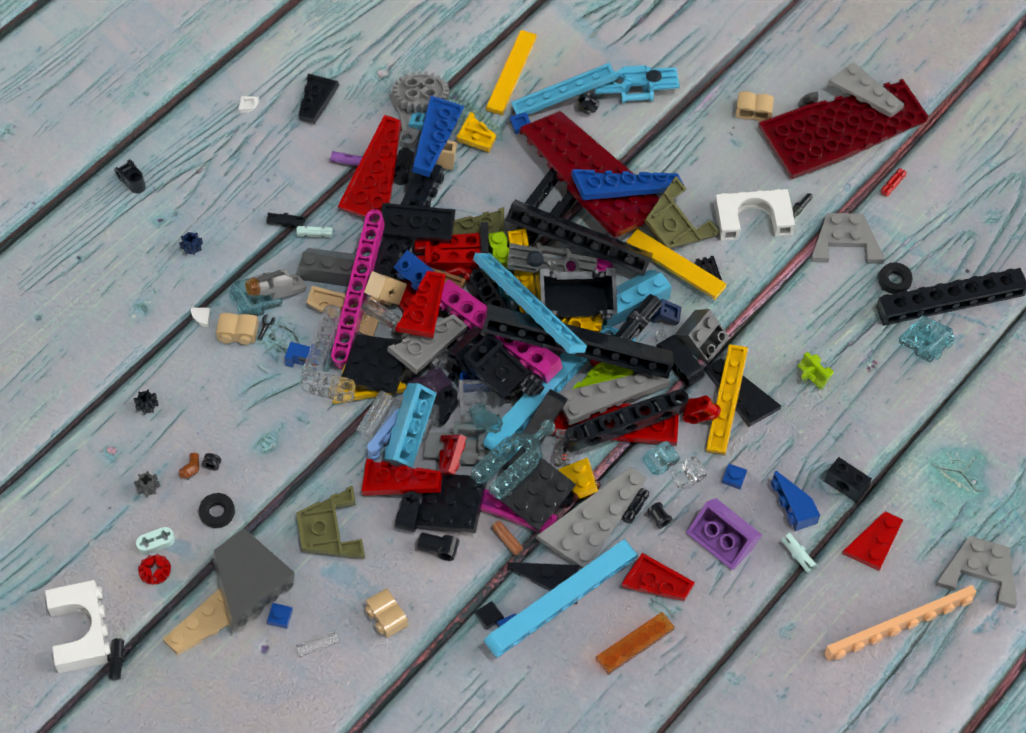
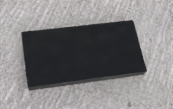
(418, 222)

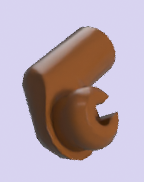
(191, 468)

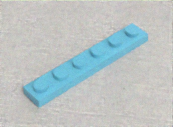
(564, 90)

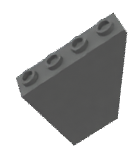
(249, 577)

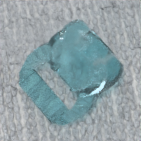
(665, 455)

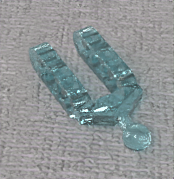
(504, 452)

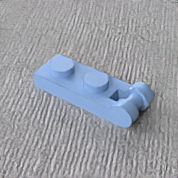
(381, 438)

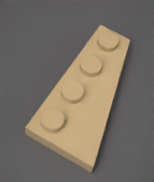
(320, 298)

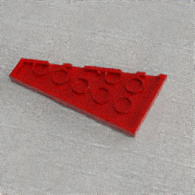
(375, 173)

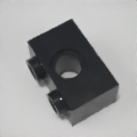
(847, 479)

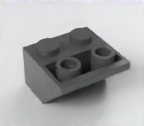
(702, 334)

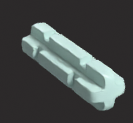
(314, 231)

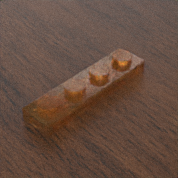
(635, 643)

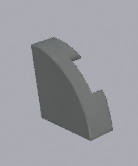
(808, 99)

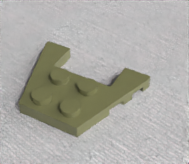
(672, 225)
(320, 527)

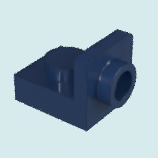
(668, 312)

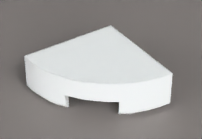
(248, 103)
(201, 316)

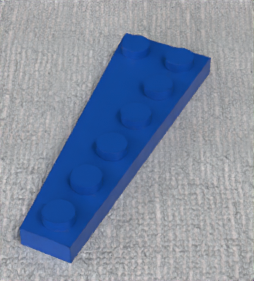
(437, 127)
(609, 185)

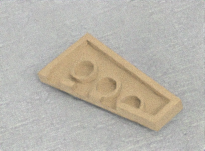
(201, 623)

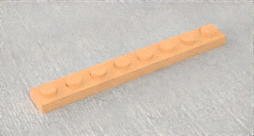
(895, 625)

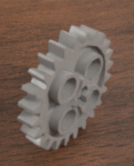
(415, 91)

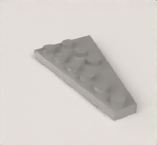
(588, 526)

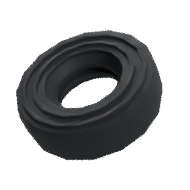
(897, 268)
(222, 520)

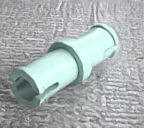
(798, 552)

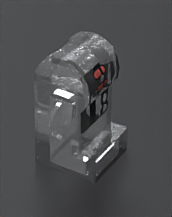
(562, 456)

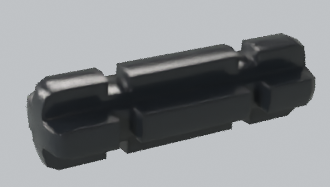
(636, 505)

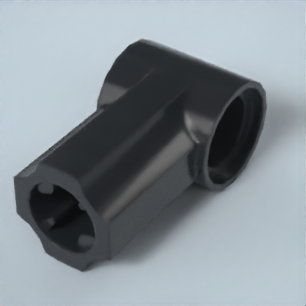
(403, 166)
(443, 547)

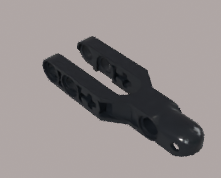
(539, 196)

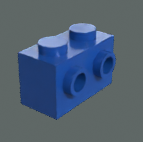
(411, 268)

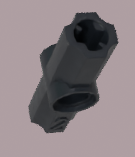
(639, 318)

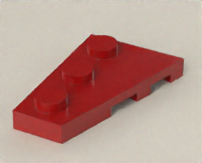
(875, 542)
(657, 579)

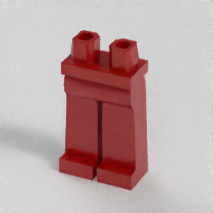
(450, 255)

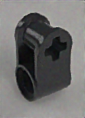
(131, 177)
(447, 404)
(408, 514)

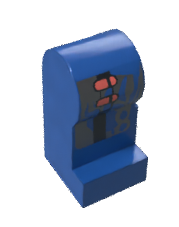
(296, 354)

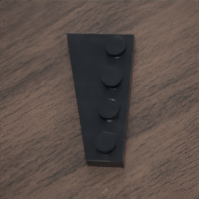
(752, 402)

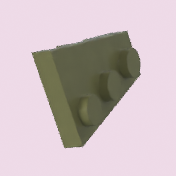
(473, 224)

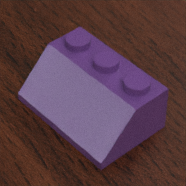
(724, 533)

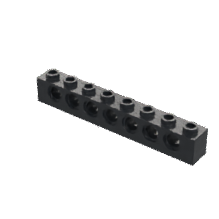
(417, 188)
(579, 237)
(979, 295)

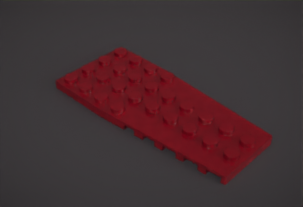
(837, 129)
(571, 148)

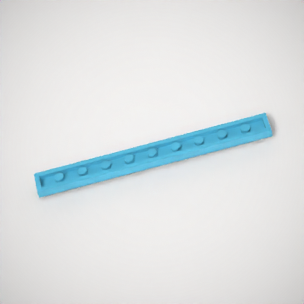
(530, 303)

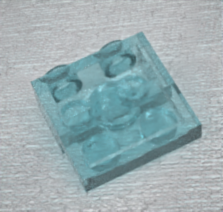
(251, 304)
(927, 338)

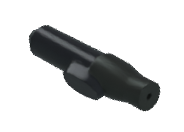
(799, 206)

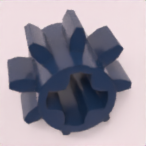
(191, 243)

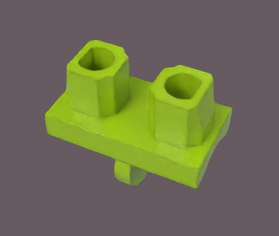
(813, 370)

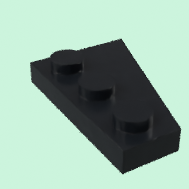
(316, 97)

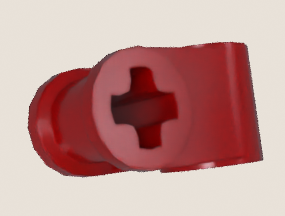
(700, 410)

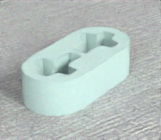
(155, 540)

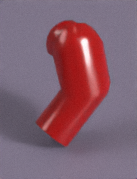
(460, 271)

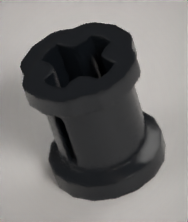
(659, 515)

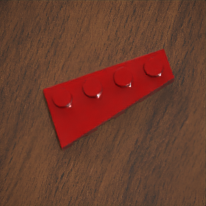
(424, 306)
(393, 479)

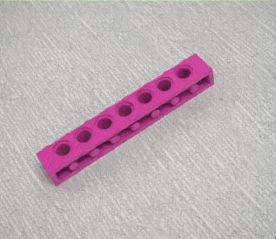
(549, 364)

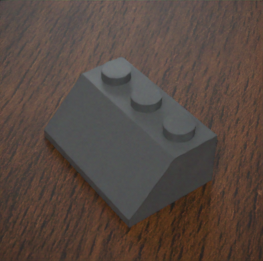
(326, 266)

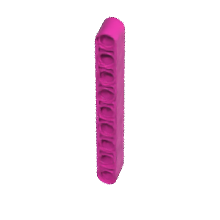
(356, 280)

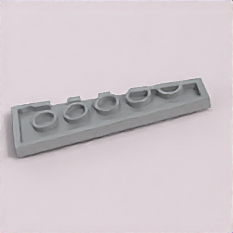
(600, 396)

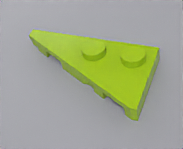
(603, 372)

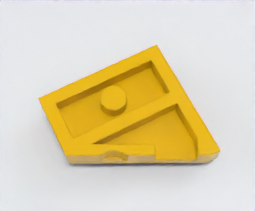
(476, 134)
(582, 475)

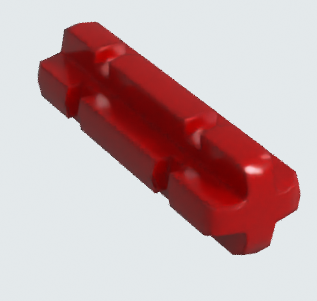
(893, 182)

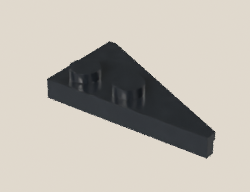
(544, 575)

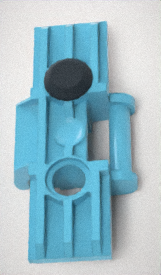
(642, 76)

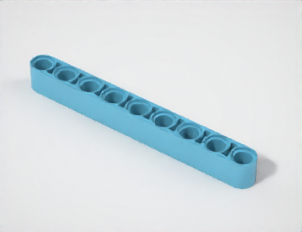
(522, 412)
(560, 598)

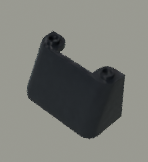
(578, 293)

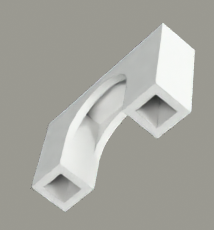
(773, 202)
(92, 648)

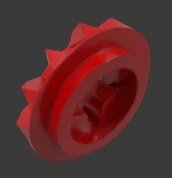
(160, 574)

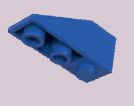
(798, 505)

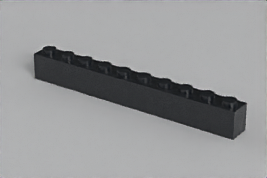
(599, 347)

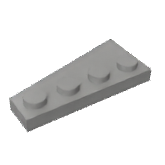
(866, 89)
(420, 350)

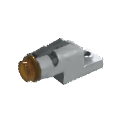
(276, 284)

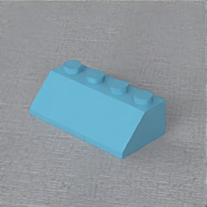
(634, 291)
(410, 424)

